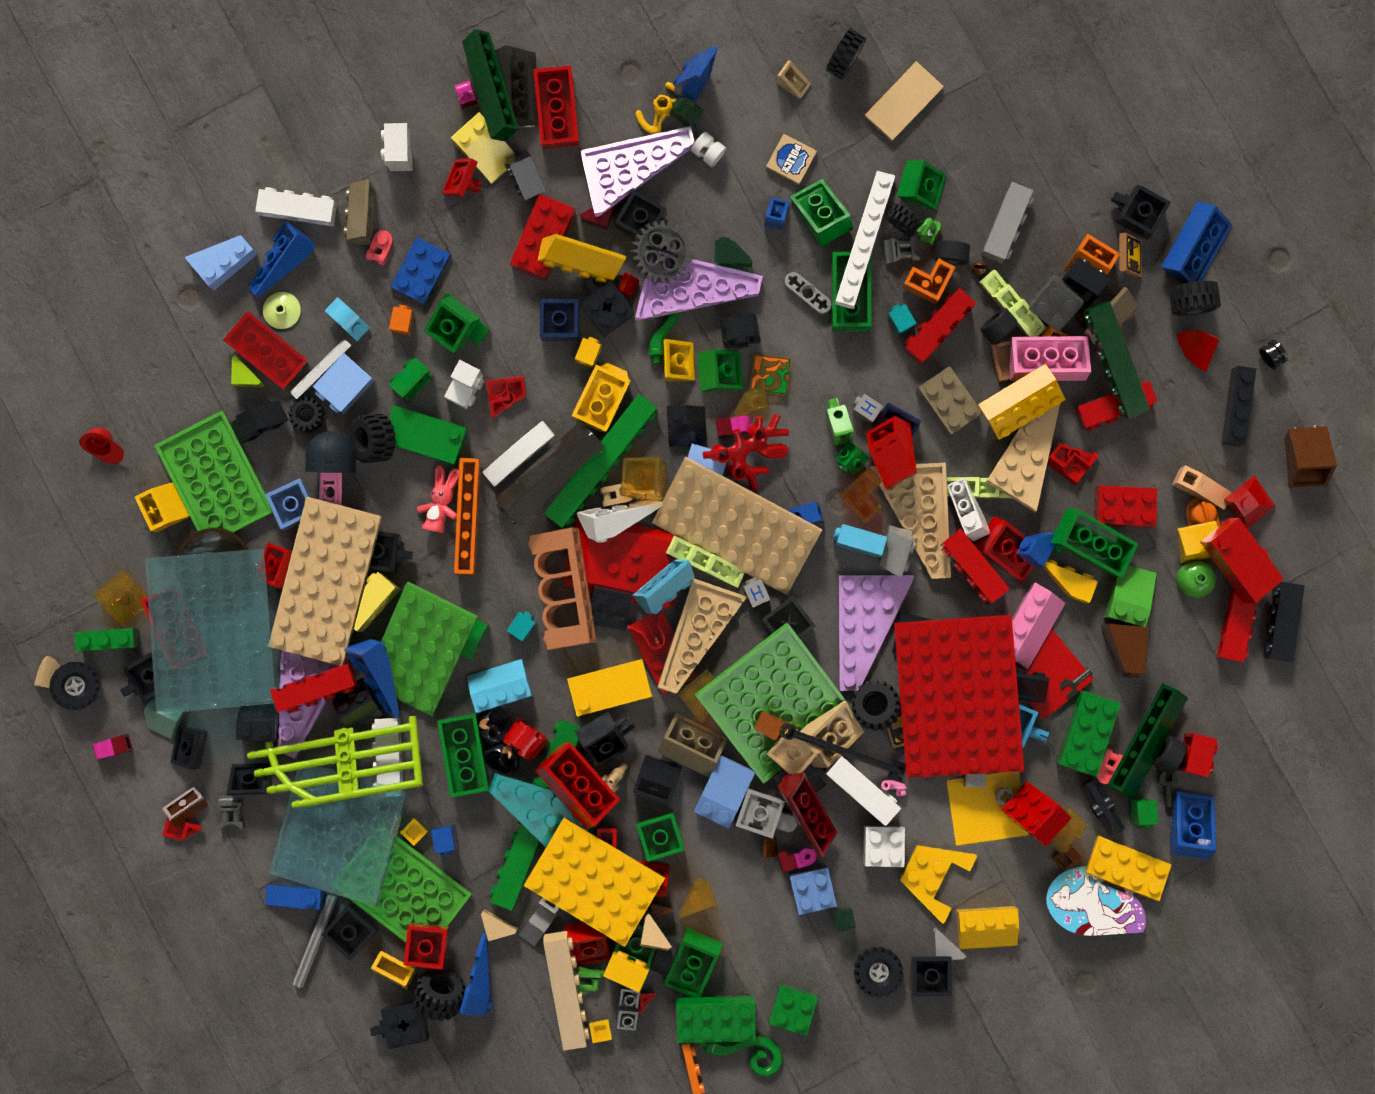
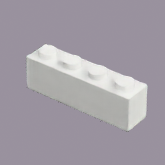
(296, 207)
(388, 759)

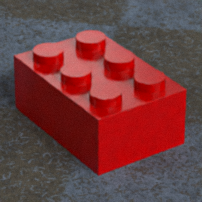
(1126, 506)
(1036, 813)

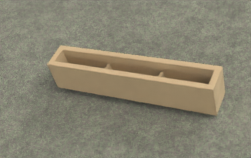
(565, 990)

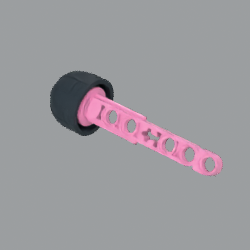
(330, 456)

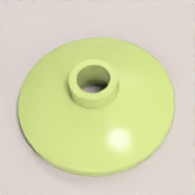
(289, 315)

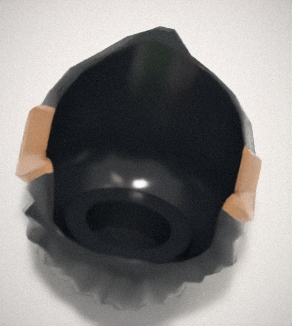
(493, 727)
(502, 759)

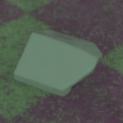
(163, 724)

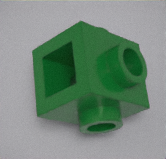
(851, 459)

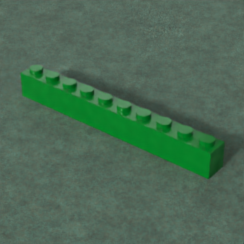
(524, 843)

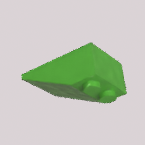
(1131, 597)

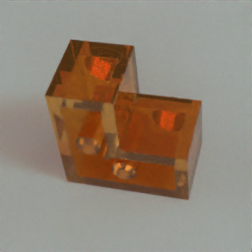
(858, 495)

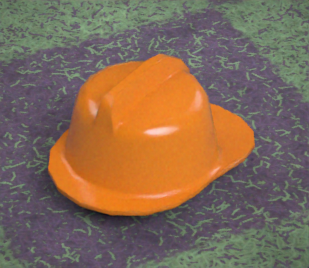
(1201, 512)

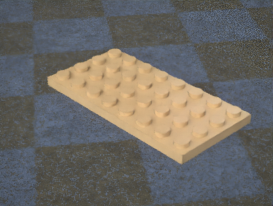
(736, 525)
(325, 581)

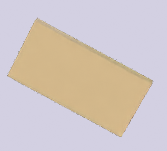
(904, 101)

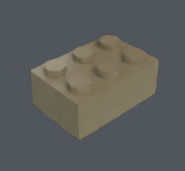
(949, 401)

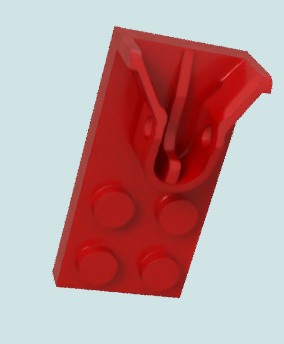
(265, 350)
(654, 640)

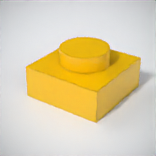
(414, 832)
(600, 1031)

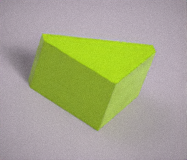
(242, 376)

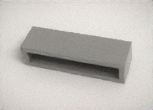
(1007, 223)

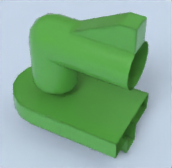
(929, 231)
(594, 974)

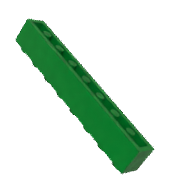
(586, 480)

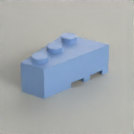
(221, 260)

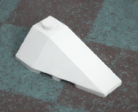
(608, 523)

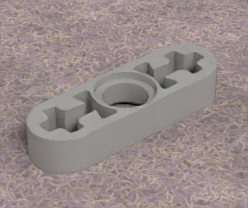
(821, 298)

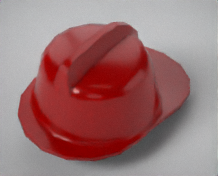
(101, 445)

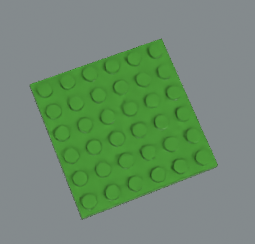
(770, 678)

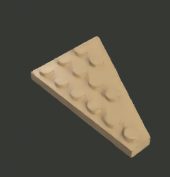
(923, 509)

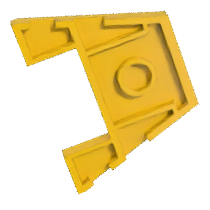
(926, 872)

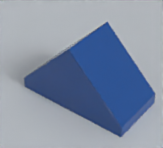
(776, 213)

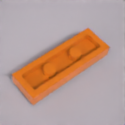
(693, 1069)

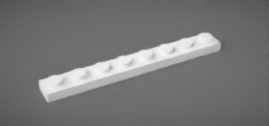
(865, 240)

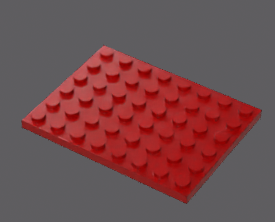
(959, 696)

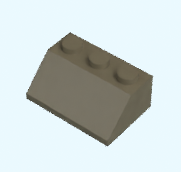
(360, 213)
(1123, 307)
(692, 745)

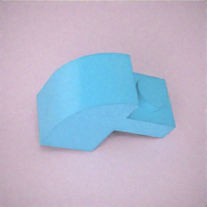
(347, 319)

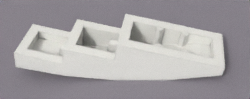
(518, 453)

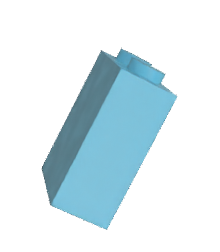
(859, 540)

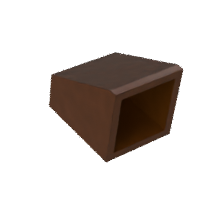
(1309, 456)
(1127, 648)

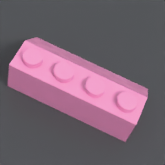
(1064, 356)
(1033, 622)

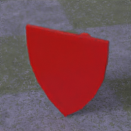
(1198, 347)

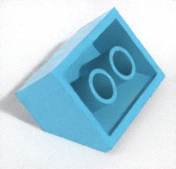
(665, 586)
(499, 686)

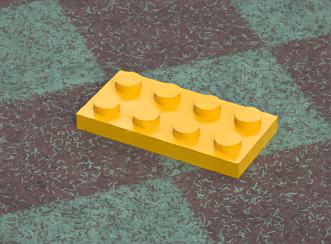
(1128, 868)

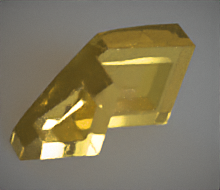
(752, 401)

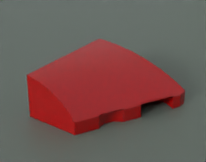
(504, 393)
(1071, 462)

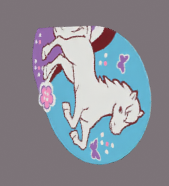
(1092, 908)

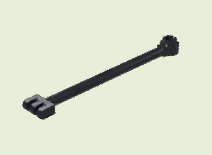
(892, 769)

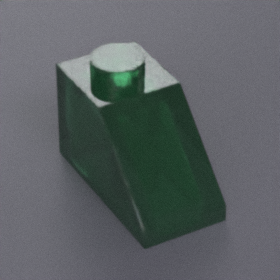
(730, 254)

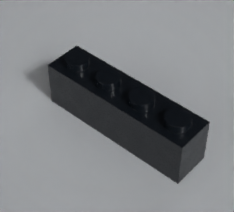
(1238, 406)
(1284, 622)

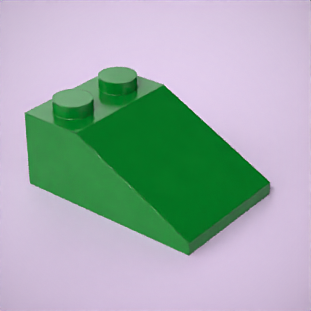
(822, 212)
(693, 963)

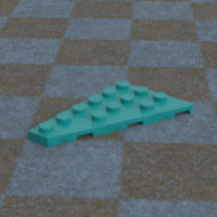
(532, 806)

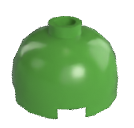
(1196, 579)

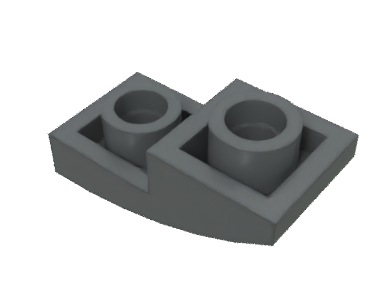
(627, 1009)

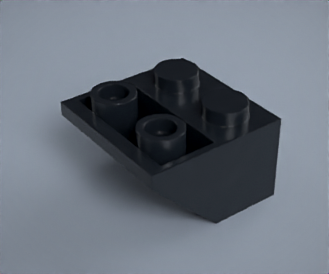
(1033, 686)
(357, 707)
(657, 779)

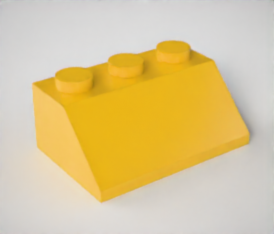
(987, 927)

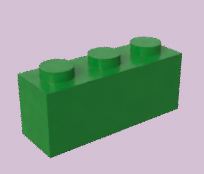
(107, 640)

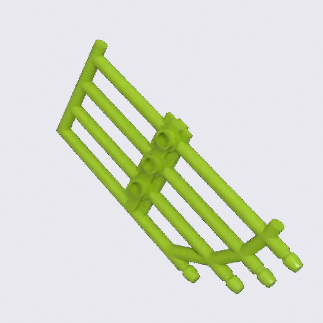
(346, 765)

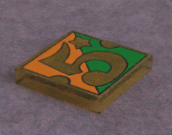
(770, 373)

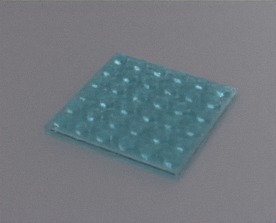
(339, 843)

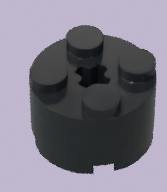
(740, 331)

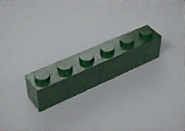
(490, 85)
(1116, 360)
(1147, 741)

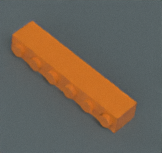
(467, 516)

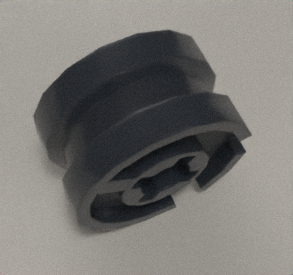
(1273, 354)

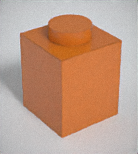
(401, 320)

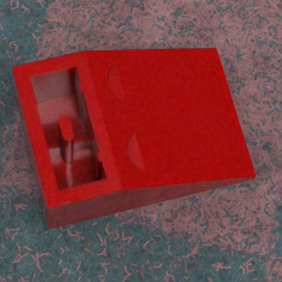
(892, 450)

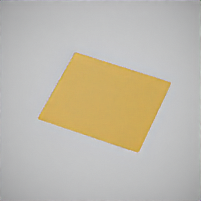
(978, 814)

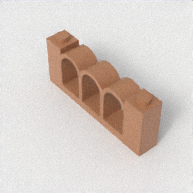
(542, 546)

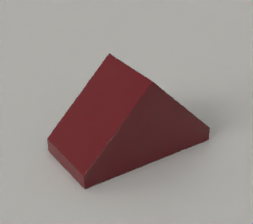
(601, 221)

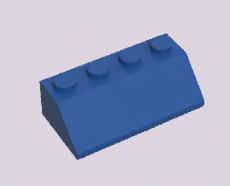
(1197, 243)

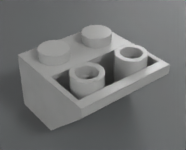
(896, 550)

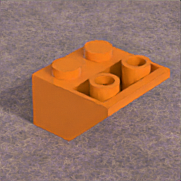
(1096, 252)

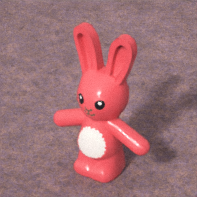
(441, 497)

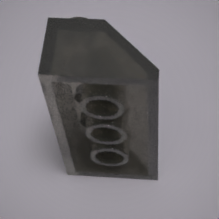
(518, 76)

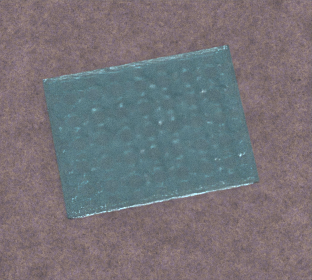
(210, 631)

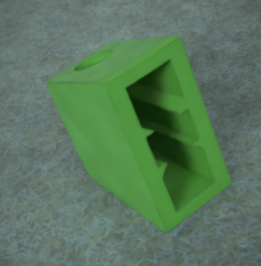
(839, 423)

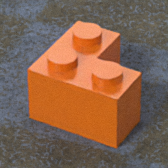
(929, 286)

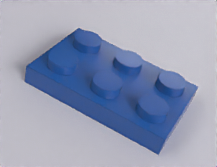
(420, 271)

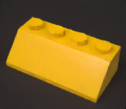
(580, 258)

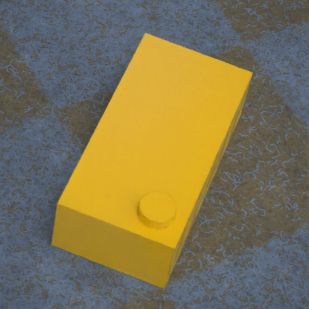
(609, 687)

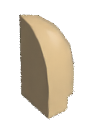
(45, 671)

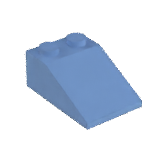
(724, 791)

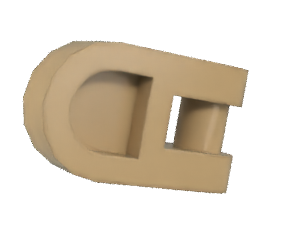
(607, 497)

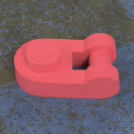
(383, 241)
(1106, 771)

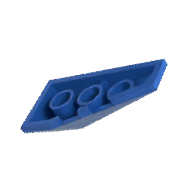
(288, 252)
(375, 665)
(478, 992)

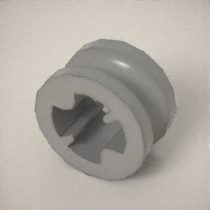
(1000, 792)

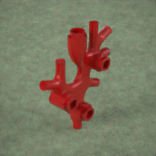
(738, 452)

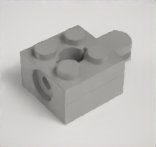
(764, 814)

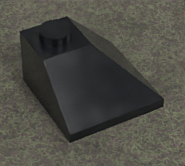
(686, 425)

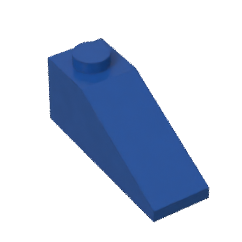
(294, 896)

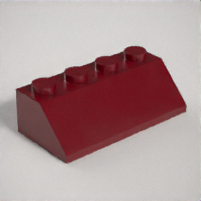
(808, 812)

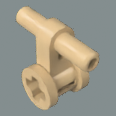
(615, 776)

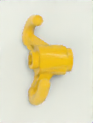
(661, 101)

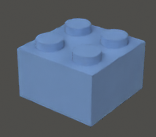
(288, 503)
(812, 890)

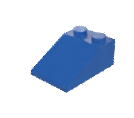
(695, 74)
(1193, 826)

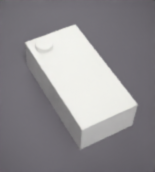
(861, 789)

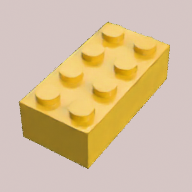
(1022, 401)

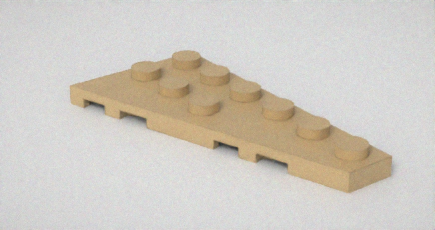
(1025, 460)
(699, 625)

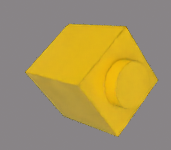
(588, 352)

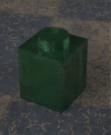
(686, 111)
(843, 919)

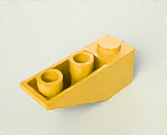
(1073, 584)

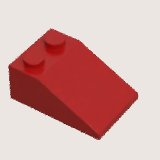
(1001, 548)

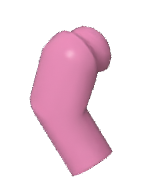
(892, 785)

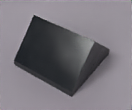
(188, 747)
(243, 781)

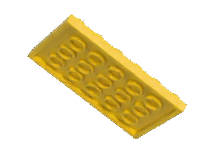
(594, 881)

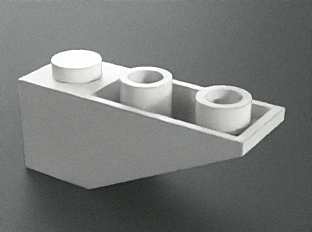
(968, 510)

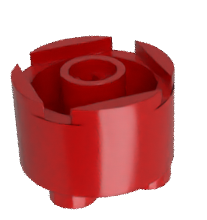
(525, 739)

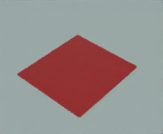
(1057, 663)

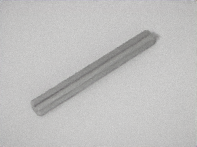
(315, 941)

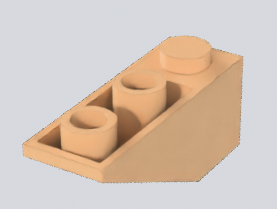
(1201, 486)

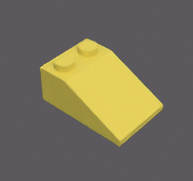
(476, 143)
(375, 598)

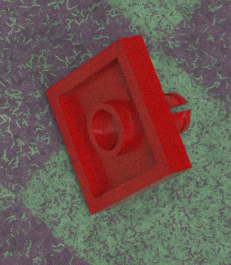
(460, 178)

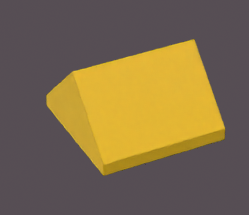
(678, 360)
(1189, 541)

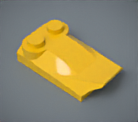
(602, 397)

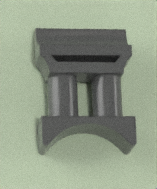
(892, 250)
(227, 804)

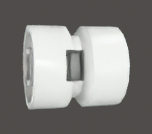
(713, 154)

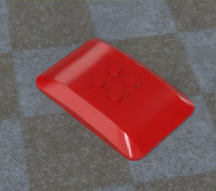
(624, 560)

